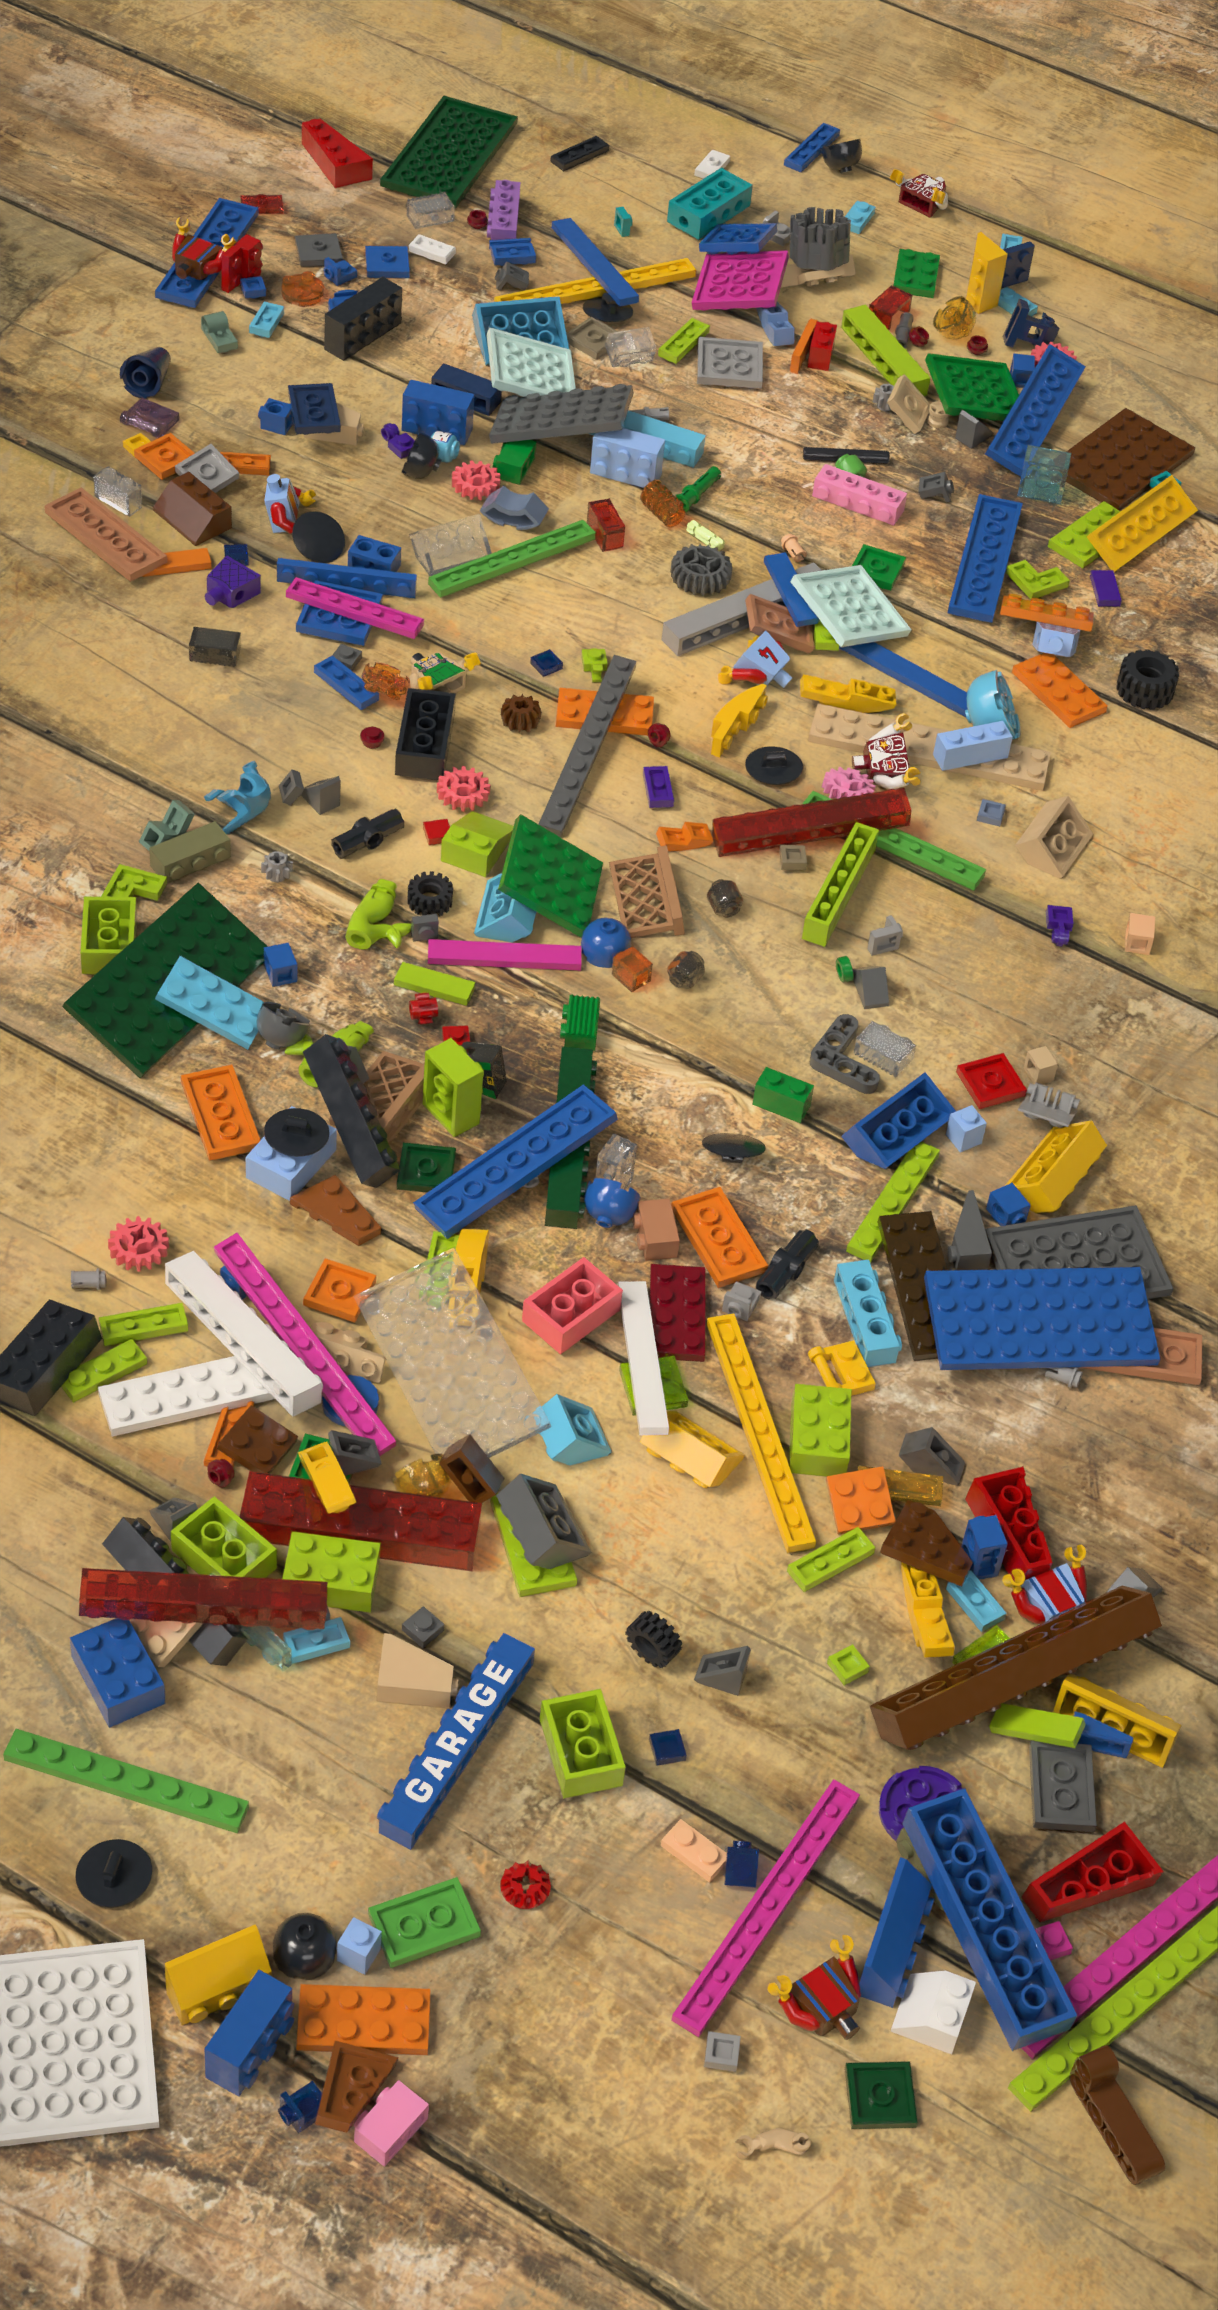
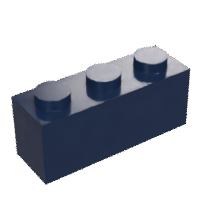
(485, 398)

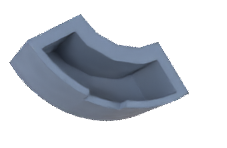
(514, 509)

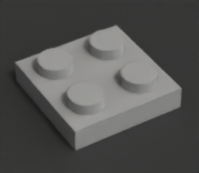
(209, 468)

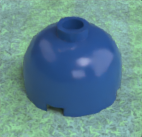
(604, 940)
(610, 1203)

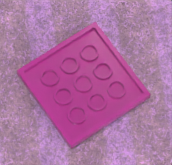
(740, 280)

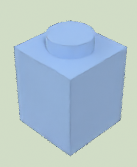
(966, 1128)
(359, 1946)

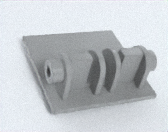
(1037, 1107)

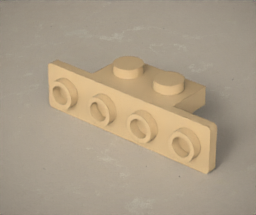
(798, 276)
(349, 1351)

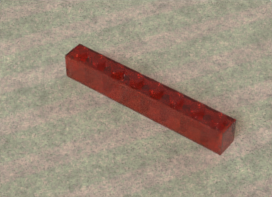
(809, 822)
(203, 1599)

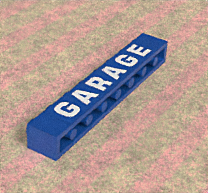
(455, 1741)

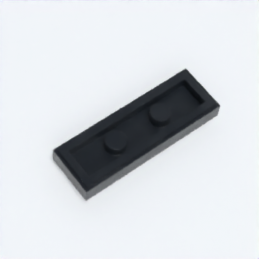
(579, 153)

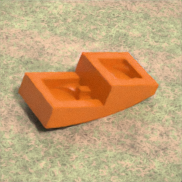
(690, 837)

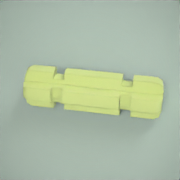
(705, 535)

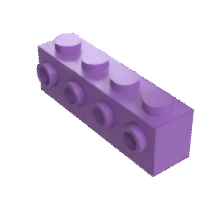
(503, 210)

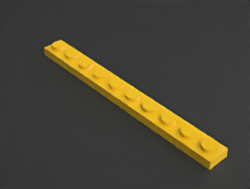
(590, 287)
(761, 1434)

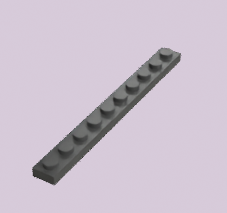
(587, 745)

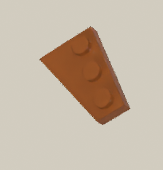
(339, 1208)
(351, 2083)

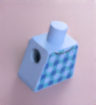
(1055, 639)

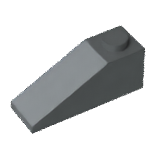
(970, 1243)

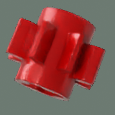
(423, 1008)

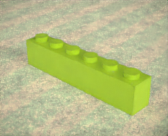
(882, 348)
(840, 884)

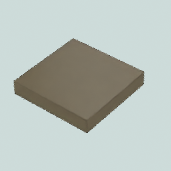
(590, 337)

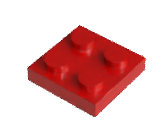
(991, 1081)

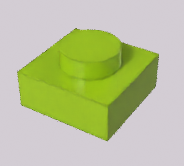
(848, 1664)

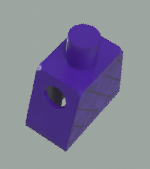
(232, 583)

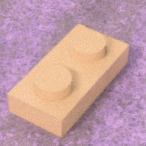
(694, 1850)

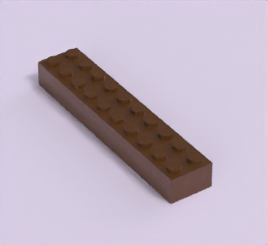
(1015, 1667)

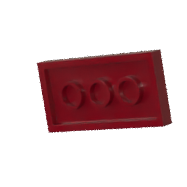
(678, 1311)

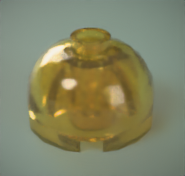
(955, 319)
(423, 1478)

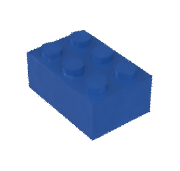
(437, 408)
(117, 1671)
(249, 2033)

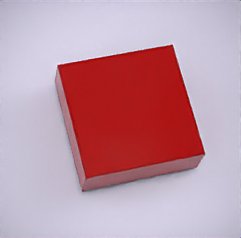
(435, 830)

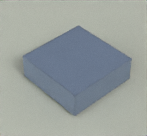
(991, 812)

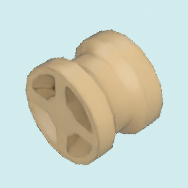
(937, 416)

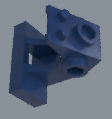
(1021, 323)

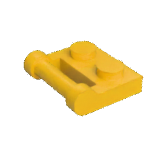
(848, 1365)

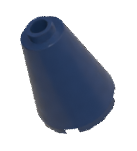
(145, 372)

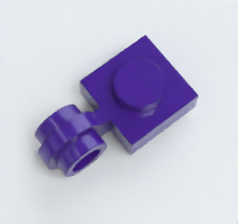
(397, 443)
(1061, 921)

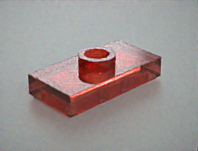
(266, 203)

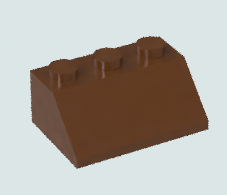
(193, 509)

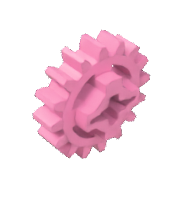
(846, 783)

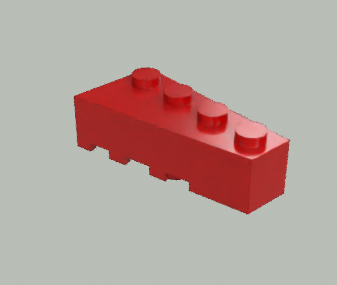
(336, 155)
(1010, 1499)
(1097, 1873)

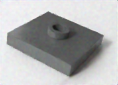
(317, 247)

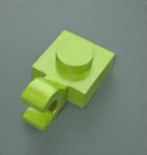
(594, 661)

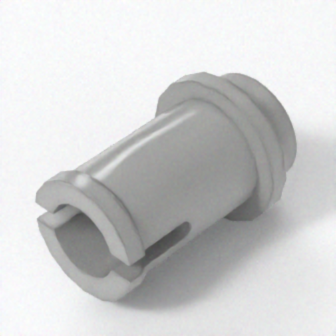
(88, 1279)
(1066, 1375)

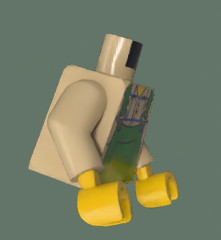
(440, 672)

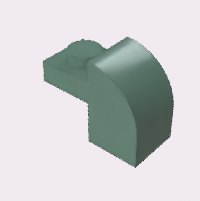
(173, 824)

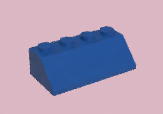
(899, 1123)
(895, 1936)

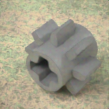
(882, 395)
(276, 866)

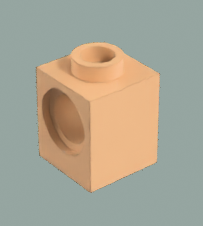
(1139, 933)

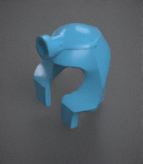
(248, 800)

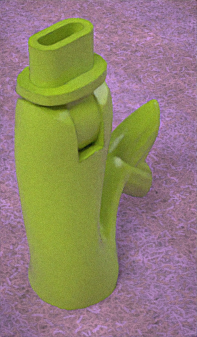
(373, 908)
(352, 1035)

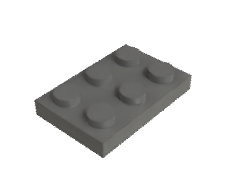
(1062, 1787)

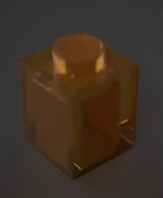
(632, 969)

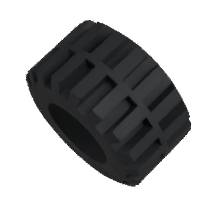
(1147, 679)

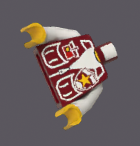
(921, 193)
(887, 757)

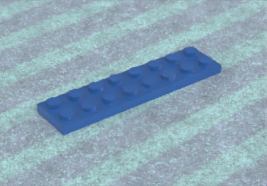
(224, 218)
(1035, 408)
(985, 558)
(515, 1161)

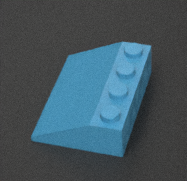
(531, 318)

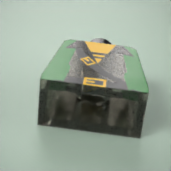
(492, 1063)

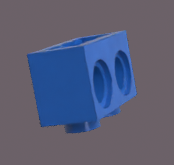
(374, 555)
(985, 1546)

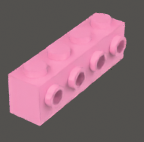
(859, 494)

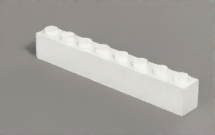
(244, 1333)

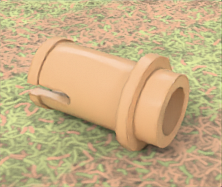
(791, 544)

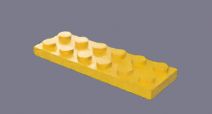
(1142, 523)

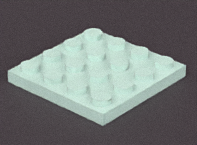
(528, 365)
(850, 605)

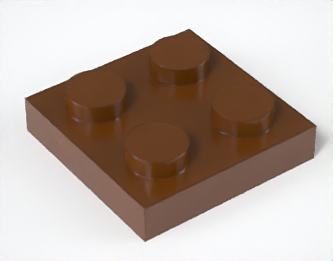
(257, 1441)

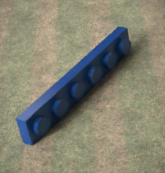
(361, 578)

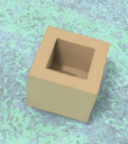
(1040, 1065)

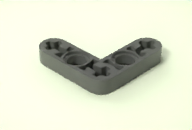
(834, 1054)

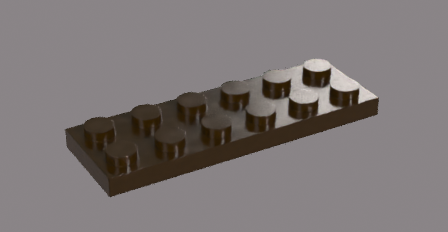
(912, 1250)

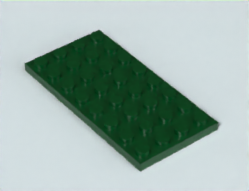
(449, 150)
(120, 999)

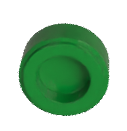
(844, 969)

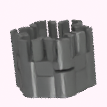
(819, 243)

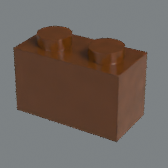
(471, 1470)

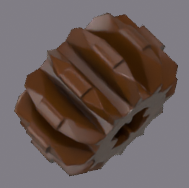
(520, 713)

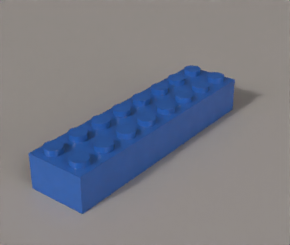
(989, 1919)

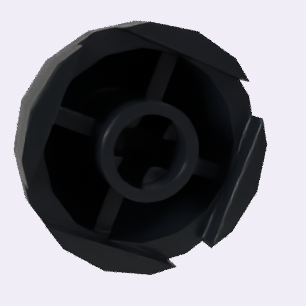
(842, 155)
(422, 457)
(304, 1946)

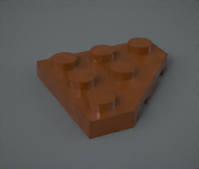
(927, 1544)

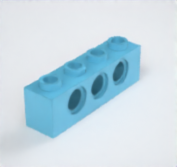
(867, 1313)

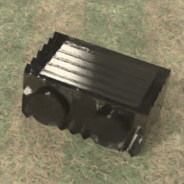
(214, 646)

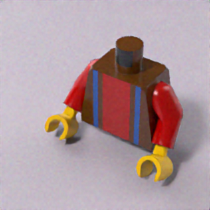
(196, 256)
(825, 1995)

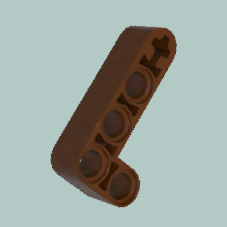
(1113, 2115)

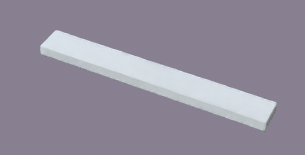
(643, 1359)

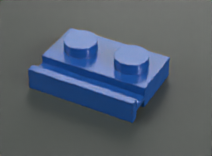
(512, 251)

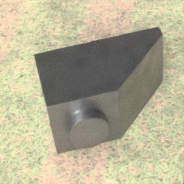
(931, 1455)

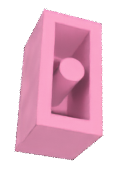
(390, 2122)

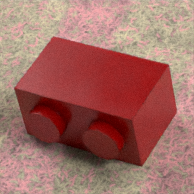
(822, 346)

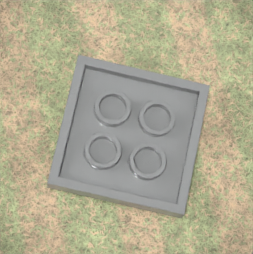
(730, 362)

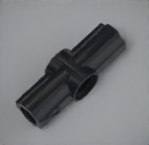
(367, 833)
(787, 1264)

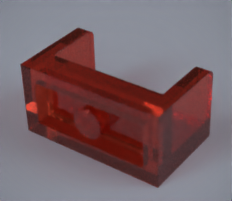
(889, 303)
(607, 524)

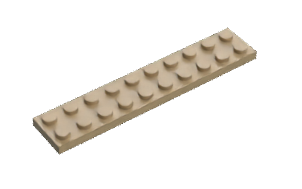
(853, 729)

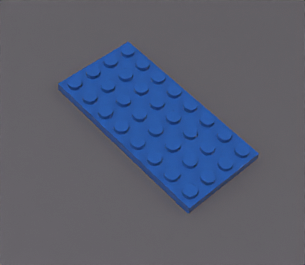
(1041, 1318)

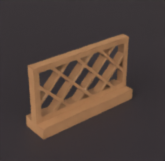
(666, 885)
(402, 1103)

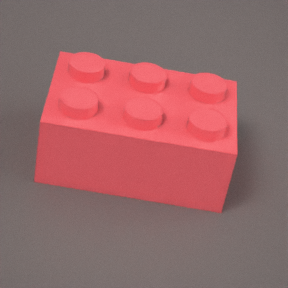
(572, 1305)

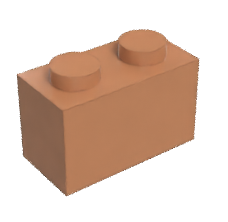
(656, 1229)

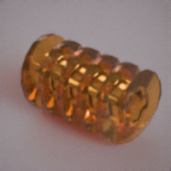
(662, 503)

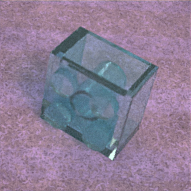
(1044, 474)

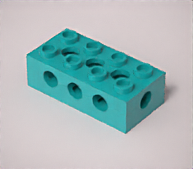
(709, 203)

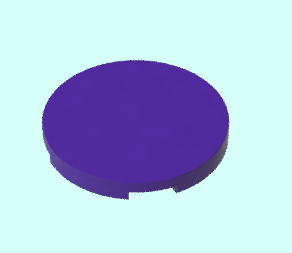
(910, 1789)

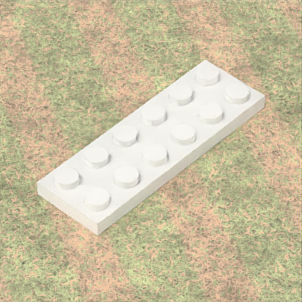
(179, 1395)

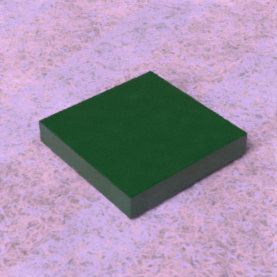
(424, 1166)
(880, 2095)

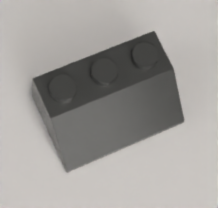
(542, 1522)

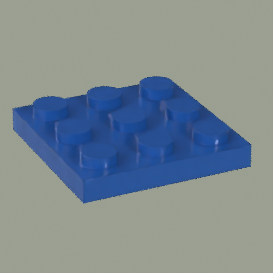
(738, 238)
(334, 626)

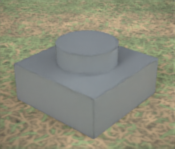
(722, 2051)

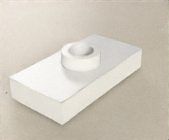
(711, 163)
(432, 249)

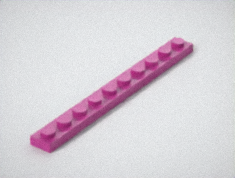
(302, 1341)
(765, 1908)
(1138, 1945)

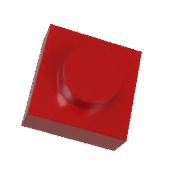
(458, 1033)

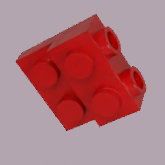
(240, 262)

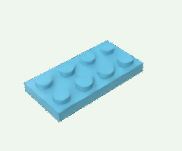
(211, 1002)

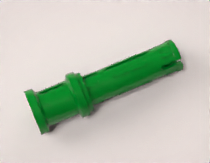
(692, 493)

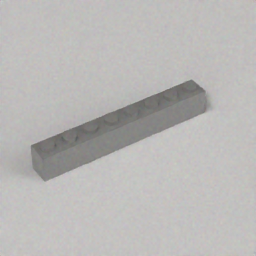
(719, 618)

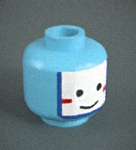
(448, 446)

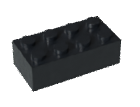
(363, 318)
(425, 734)
(45, 1355)

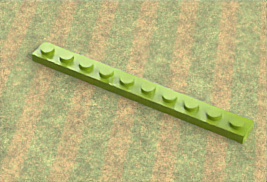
(1118, 2012)

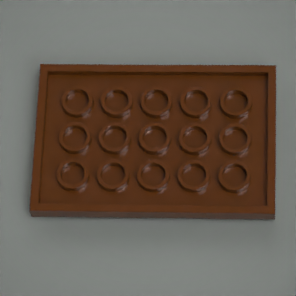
(1122, 457)

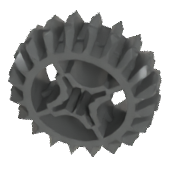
(701, 569)

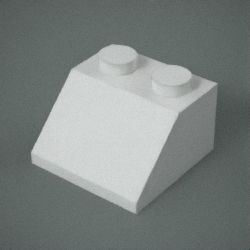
(933, 2009)

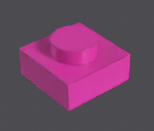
(1054, 1940)

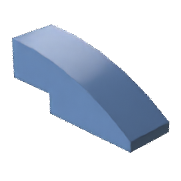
(776, 325)

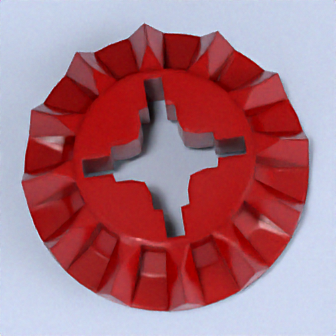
(535, 1894)

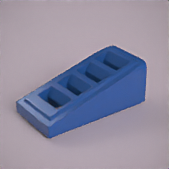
(1104, 1738)

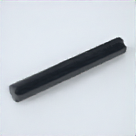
(834, 454)

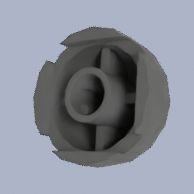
(280, 1026)

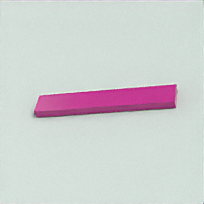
(355, 608)
(504, 954)

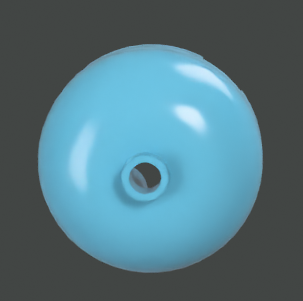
(991, 701)

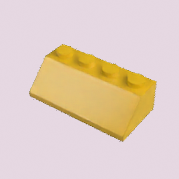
(1058, 1165)
(1151, 1732)

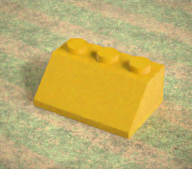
(986, 274)
(694, 1451)
(214, 1974)

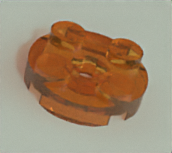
(293, 288)
(385, 680)

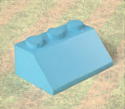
(503, 916)

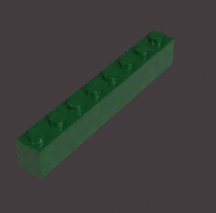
(566, 1175)

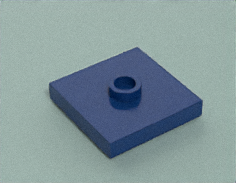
(387, 261)

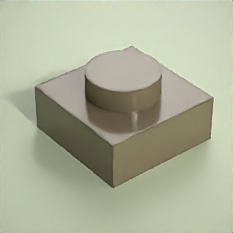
(793, 857)

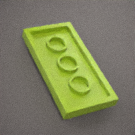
(1073, 540)
(530, 1578)

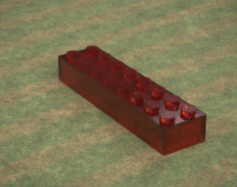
(405, 1524)

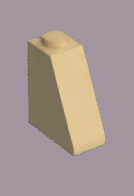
(350, 428)
(413, 1676)

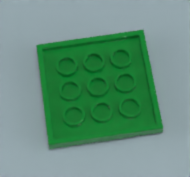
(973, 386)
(550, 875)

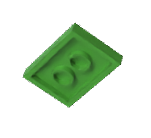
(424, 1922)

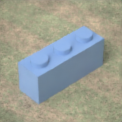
(972, 745)

